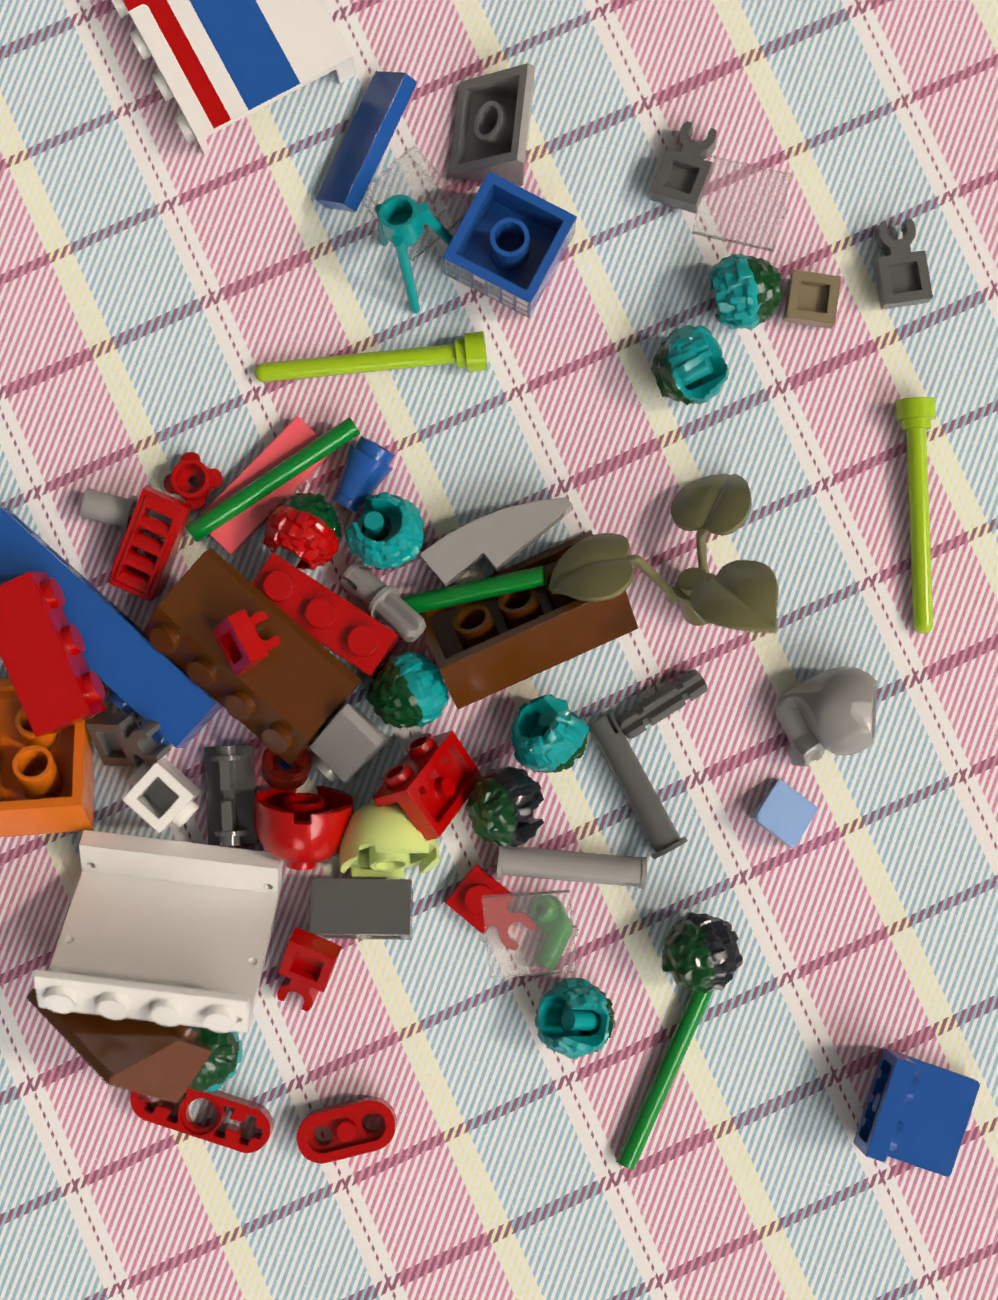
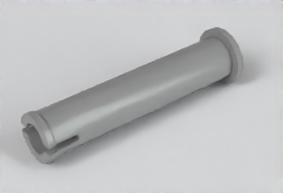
(571, 866)

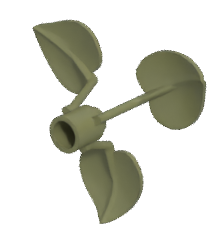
(737, 598)

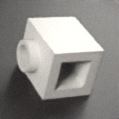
(162, 795)

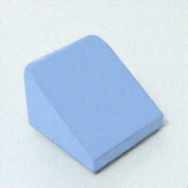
(784, 813)

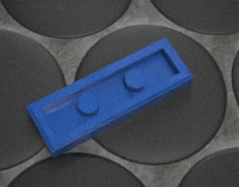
(366, 141)

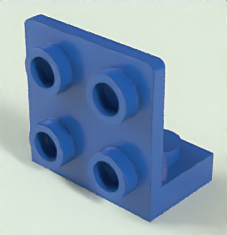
(916, 1113)

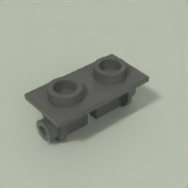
(230, 794)

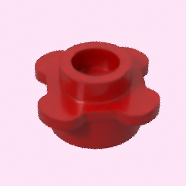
(189, 467)

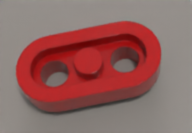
(348, 1130)

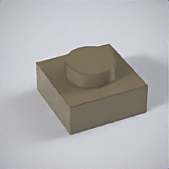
(812, 299)

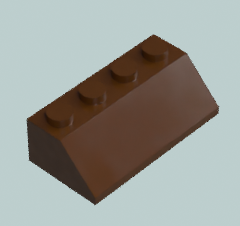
(520, 633)
(286, 695)

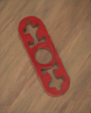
(183, 1123)

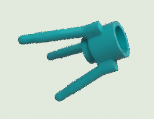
(402, 224)

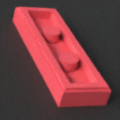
(243, 526)

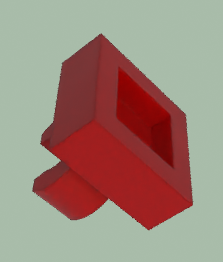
(241, 641)

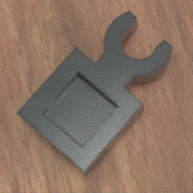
(685, 173)
(901, 274)
(123, 741)

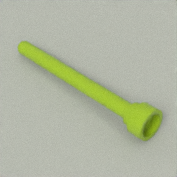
(466, 352)
(915, 419)

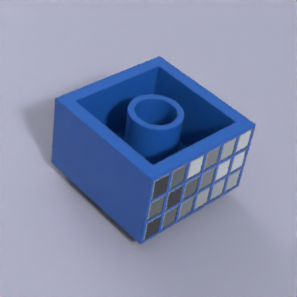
(509, 244)

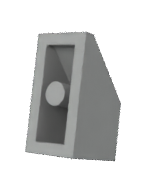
(347, 745)

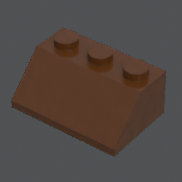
(133, 1052)

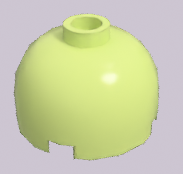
(383, 843)

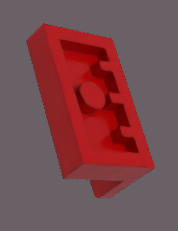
(430, 782)

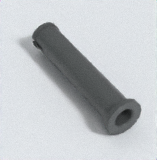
(635, 785)

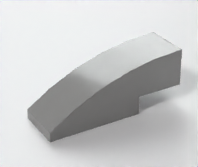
(493, 537)

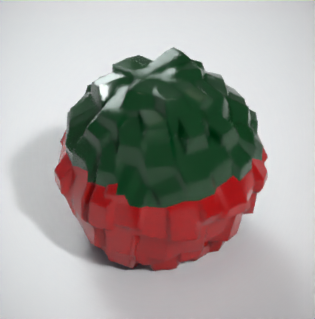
(306, 528)

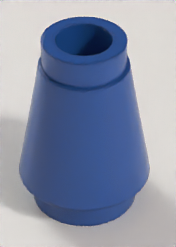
(362, 473)

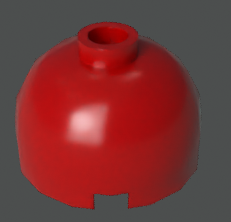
(302, 825)

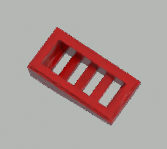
(136, 571)

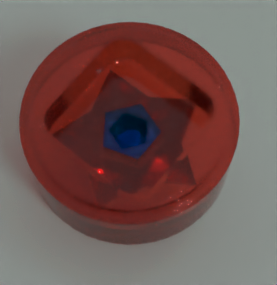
(281, 774)

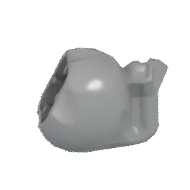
(829, 713)

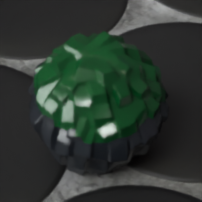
(504, 806)
(701, 953)

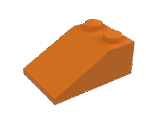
(43, 779)

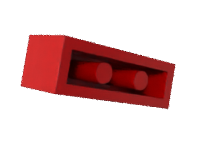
(327, 615)
(46, 655)

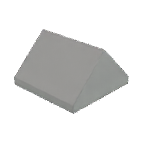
(493, 125)

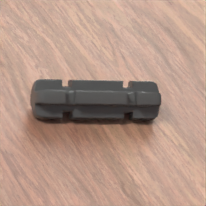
(662, 704)

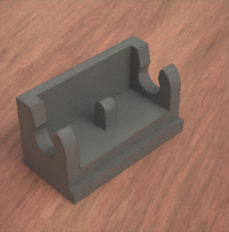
(361, 908)

